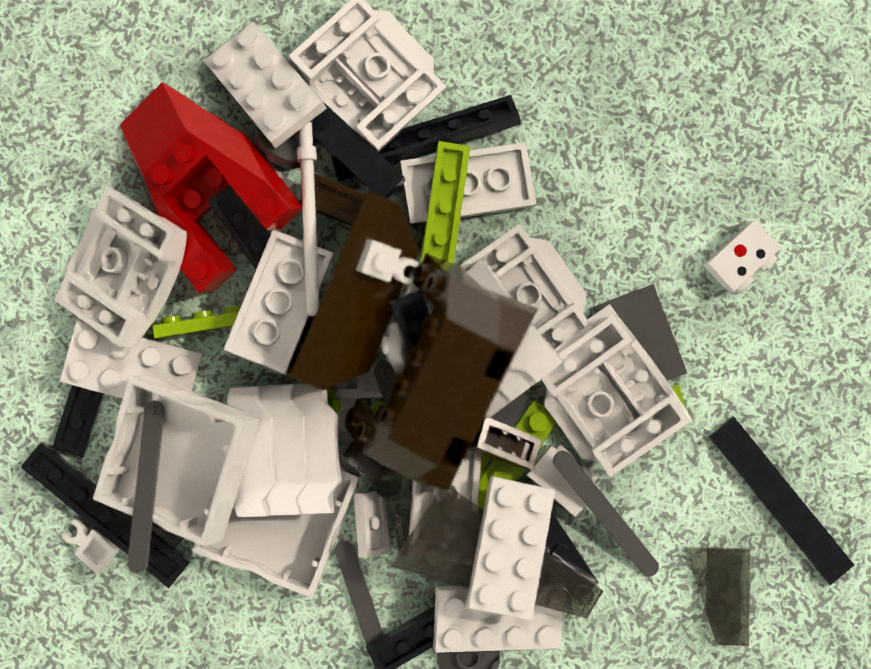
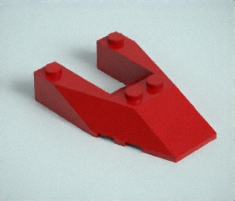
(188, 159)

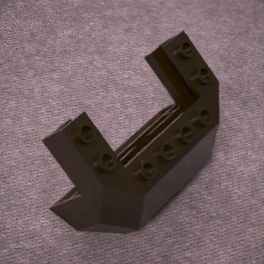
(354, 304)
(446, 378)

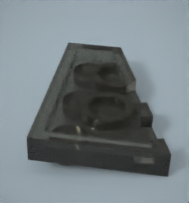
(724, 589)

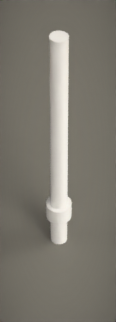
(307, 156)

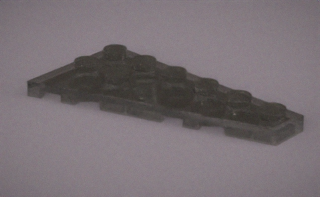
(446, 546)

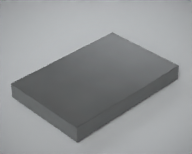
(648, 323)

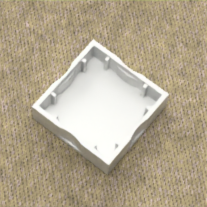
(199, 459)
(285, 547)

